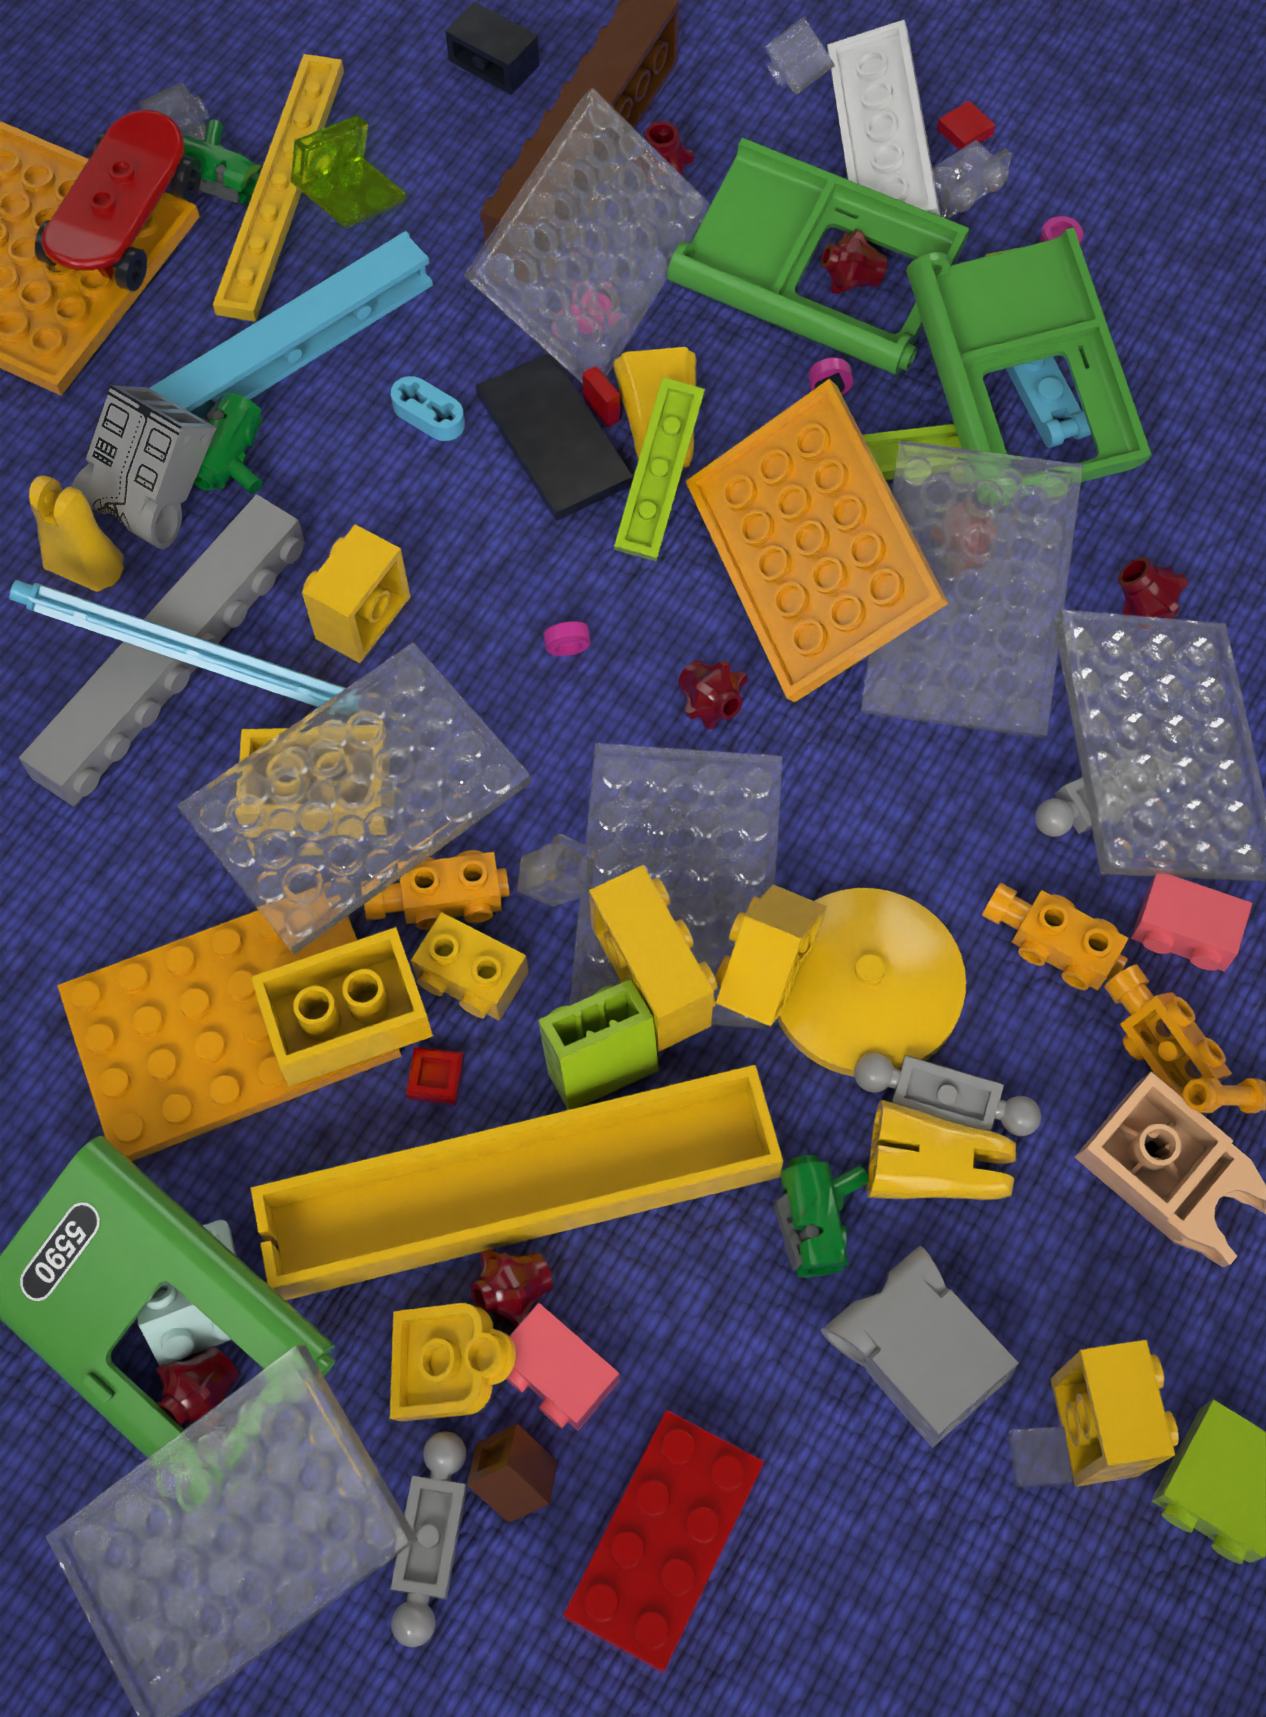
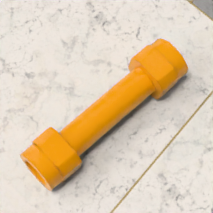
(1208, 1095)

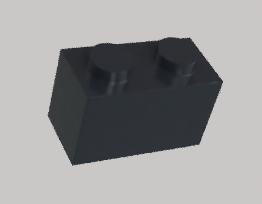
(492, 48)

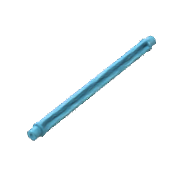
(173, 643)

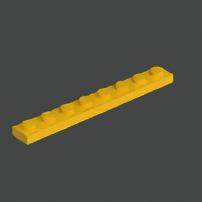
(274, 195)

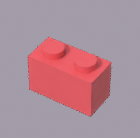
(1191, 922)
(559, 1369)

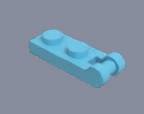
(1049, 399)

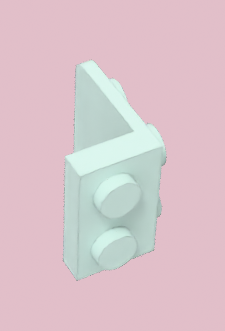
(174, 1324)

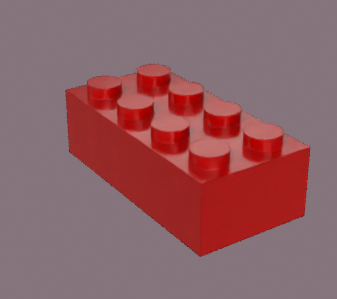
(663, 1541)

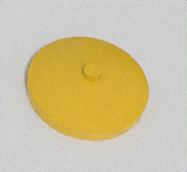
(875, 982)

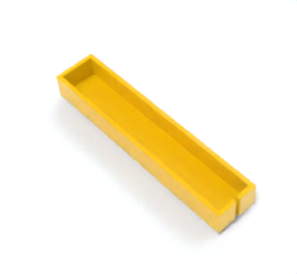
(515, 1183)

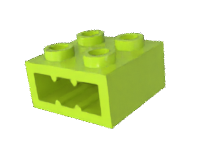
(599, 1044)
(1219, 1483)

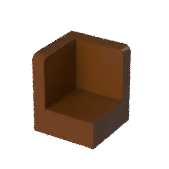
(512, 1473)

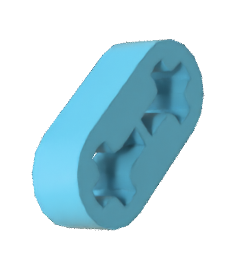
(430, 405)

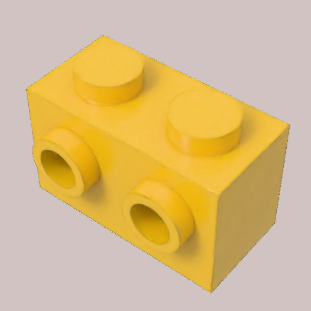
(469, 967)

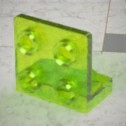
(337, 177)

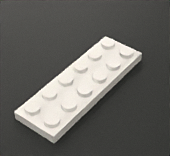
(883, 115)

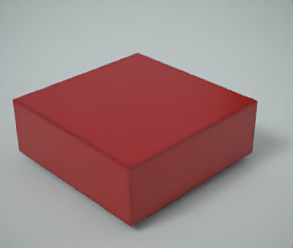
(965, 125)
(601, 396)
(435, 1076)

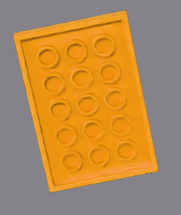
(815, 542)
(181, 1038)

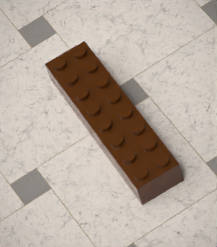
(624, 67)

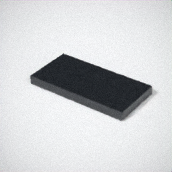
(554, 436)

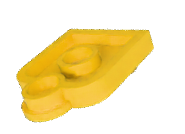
(446, 1361)

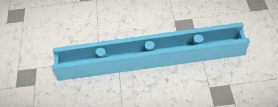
(302, 328)

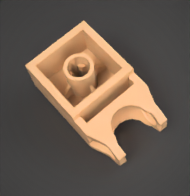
(1189, 1177)

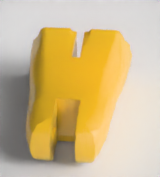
(639, 381)
(71, 538)
(934, 1158)

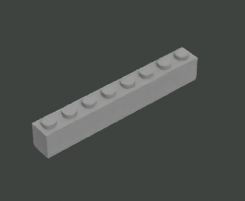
(136, 681)

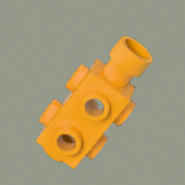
(448, 892)
(1064, 943)
(1146, 1038)

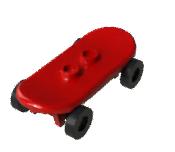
(116, 197)

